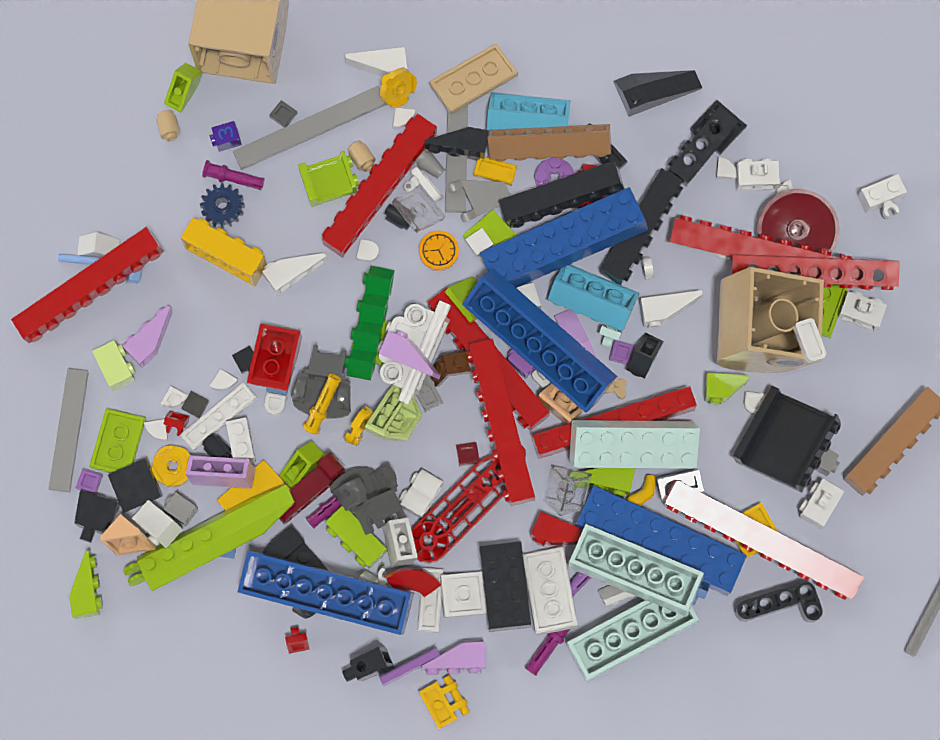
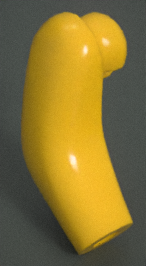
(646, 492)

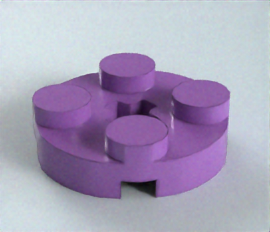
(552, 166)

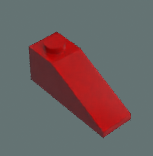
(554, 532)

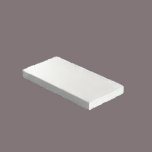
(550, 591)

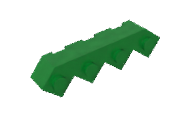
(372, 315)

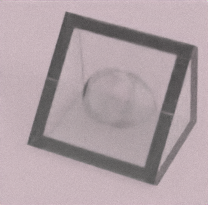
(566, 489)

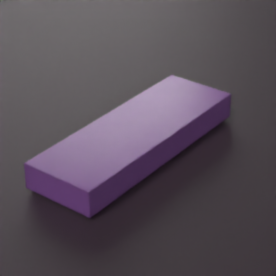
(408, 667)

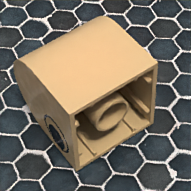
(239, 38)
(759, 319)

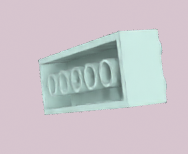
(634, 444)
(636, 570)
(626, 637)

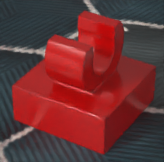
(176, 420)
(297, 642)

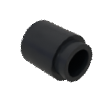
(395, 217)
(216, 447)

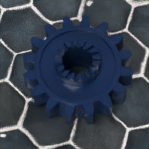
(225, 215)

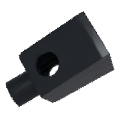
(94, 514)
(376, 662)

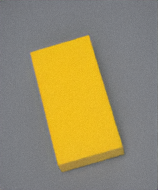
(495, 171)

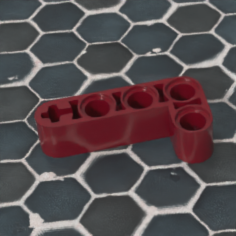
(313, 485)

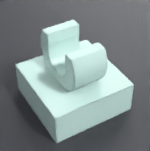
(609, 334)

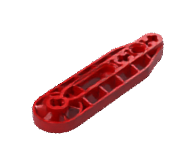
(476, 494)

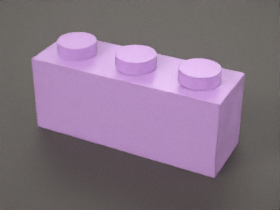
(220, 471)

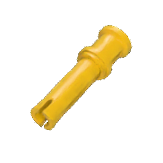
(318, 412)

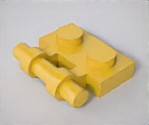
(438, 705)

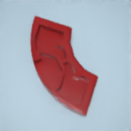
(413, 580)

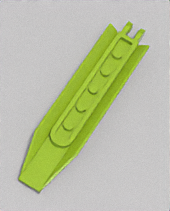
(210, 539)

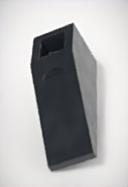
(465, 142)

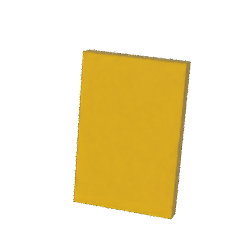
(264, 481)

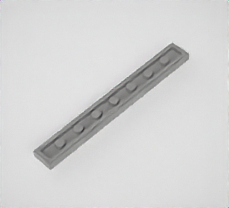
(309, 128)

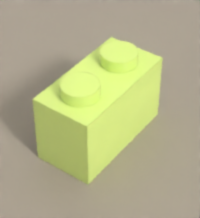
(113, 365)

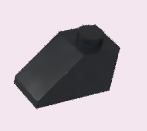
(644, 355)

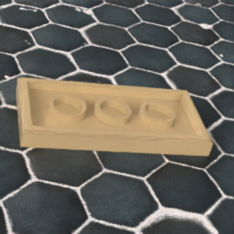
(473, 78)

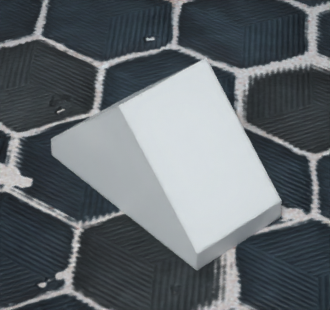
(96, 244)

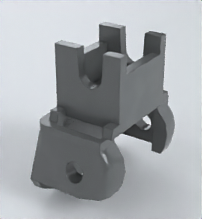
(309, 387)
(369, 495)

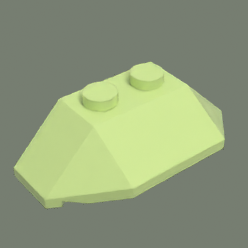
(393, 418)

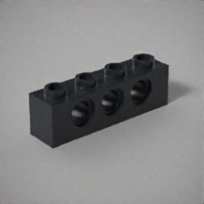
(717, 118)

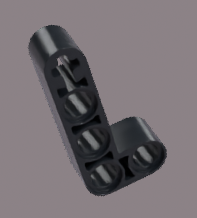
(776, 605)

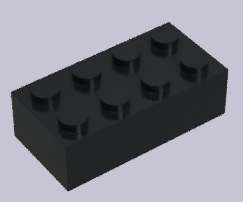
(505, 586)

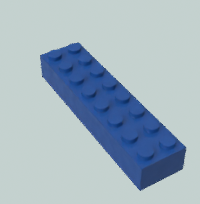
(567, 239)
(539, 340)
(660, 535)
(326, 592)

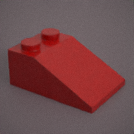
(274, 357)

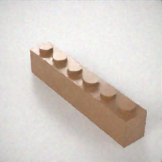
(549, 142)
(894, 442)

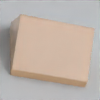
(559, 404)
(125, 538)

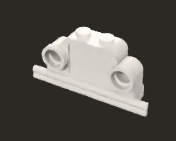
(426, 331)

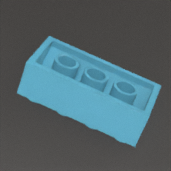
(521, 111)
(593, 296)

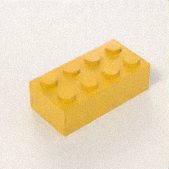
(224, 251)

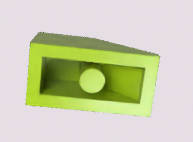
(182, 86)
(722, 386)
(301, 464)

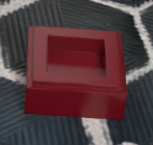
(467, 454)

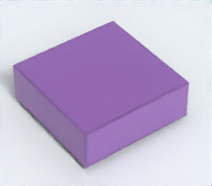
(621, 352)
(89, 481)

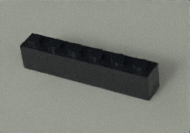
(562, 194)
(653, 206)

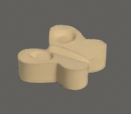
(618, 388)

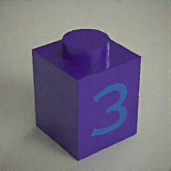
(225, 136)

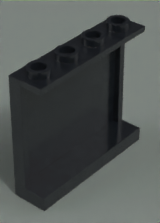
(786, 440)

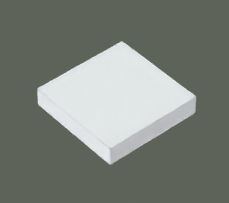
(463, 594)

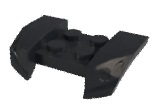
(292, 547)

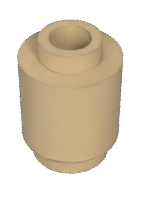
(168, 125)
(361, 156)

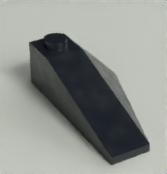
(648, 90)

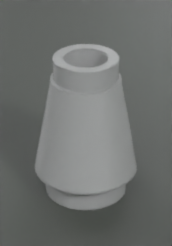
(430, 164)

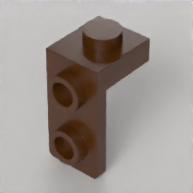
(451, 365)

